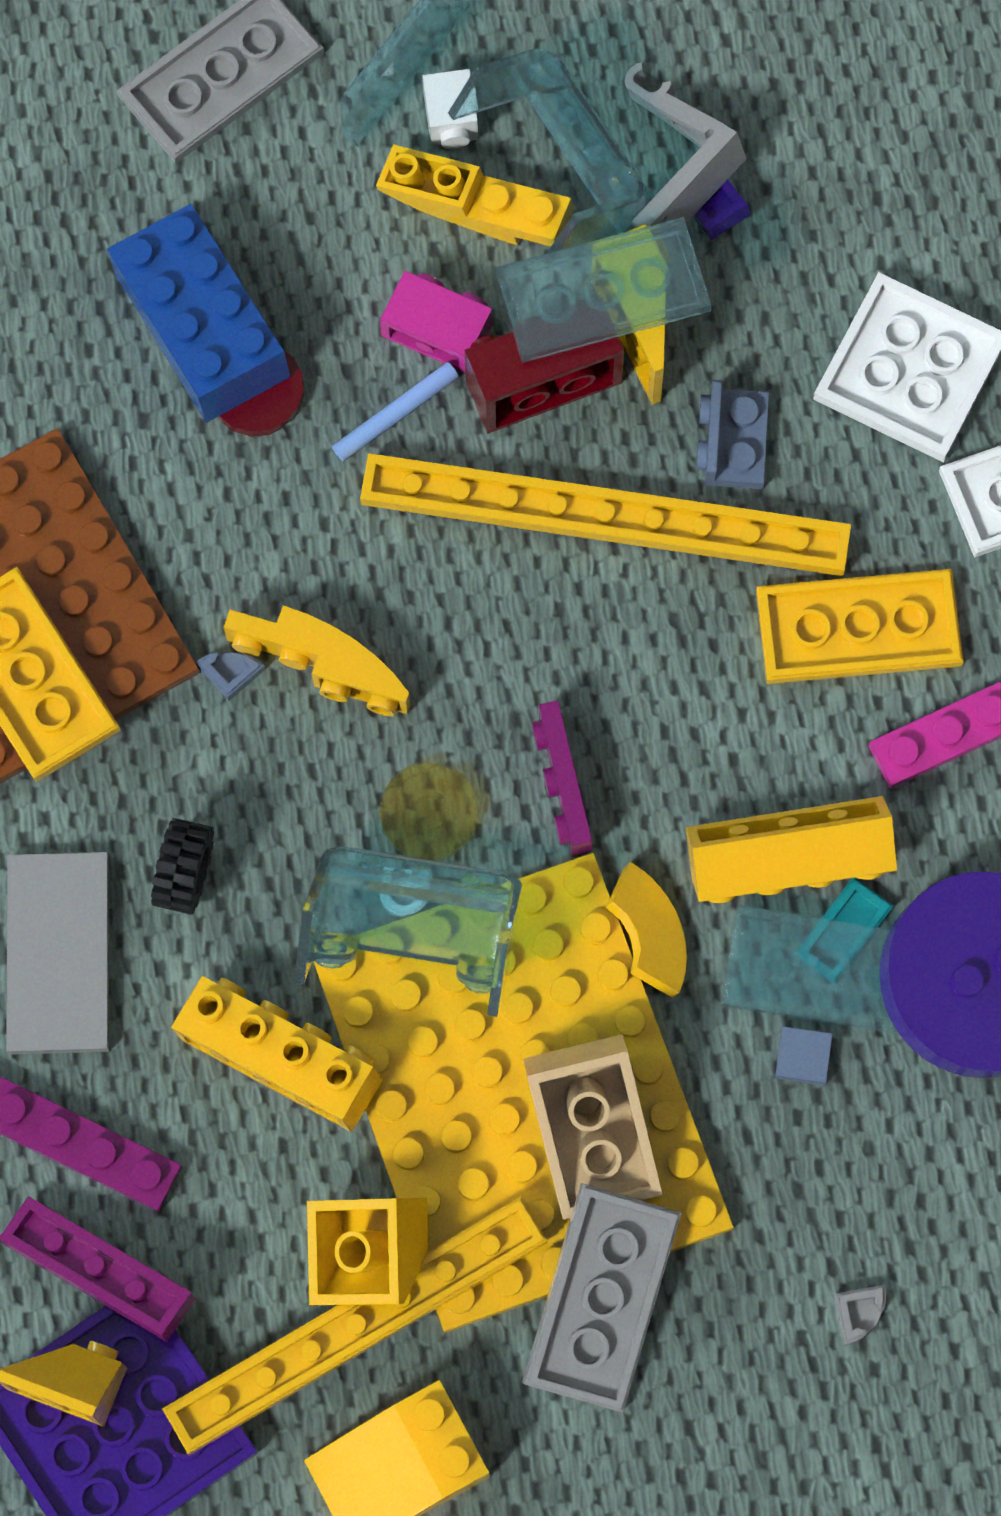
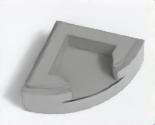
(859, 1311)

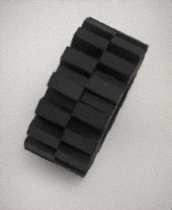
(182, 866)

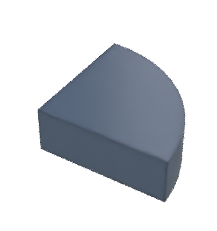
(230, 671)

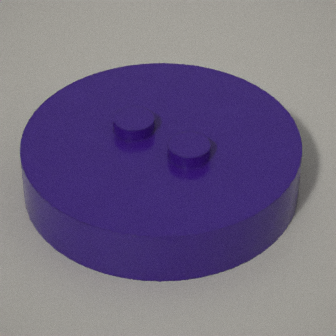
(946, 974)

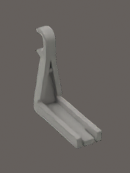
(705, 172)

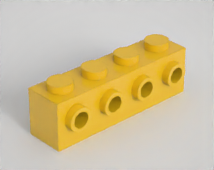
(791, 849)
(278, 1053)

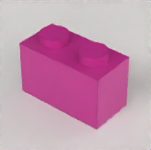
(435, 319)

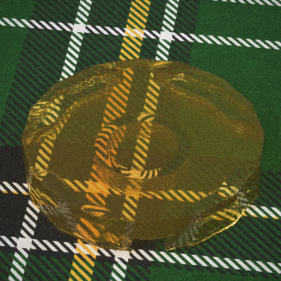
(428, 829)

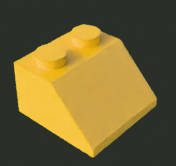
(365, 1249)

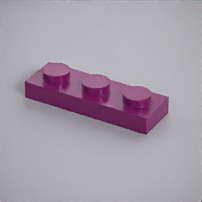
(561, 779)

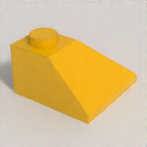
(70, 1380)

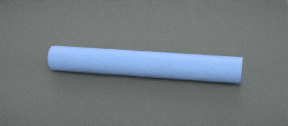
(395, 411)

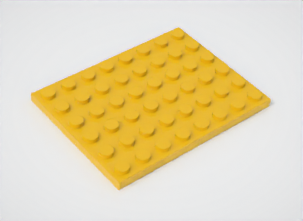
(456, 1089)

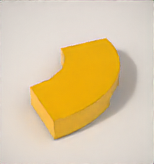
(653, 930)

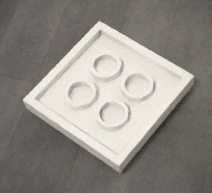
(910, 367)

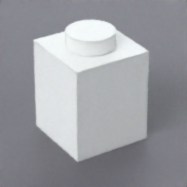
(439, 95)

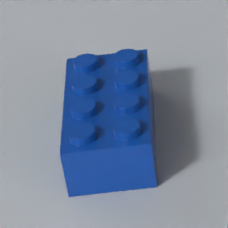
(199, 313)

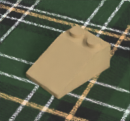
(592, 1121)

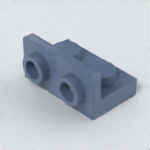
(735, 437)

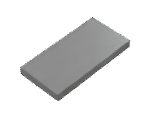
(219, 74)
(57, 953)
(601, 1297)

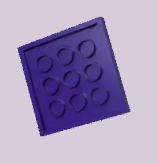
(136, 1458)

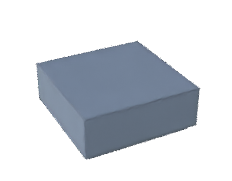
(803, 1056)

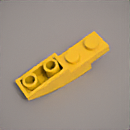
(470, 199)
(340, 662)

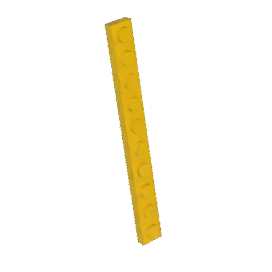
(605, 514)

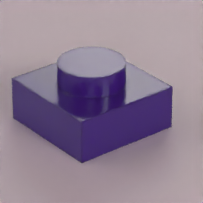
(722, 211)

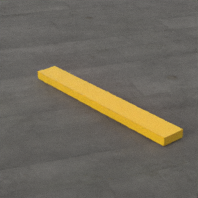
(351, 1329)

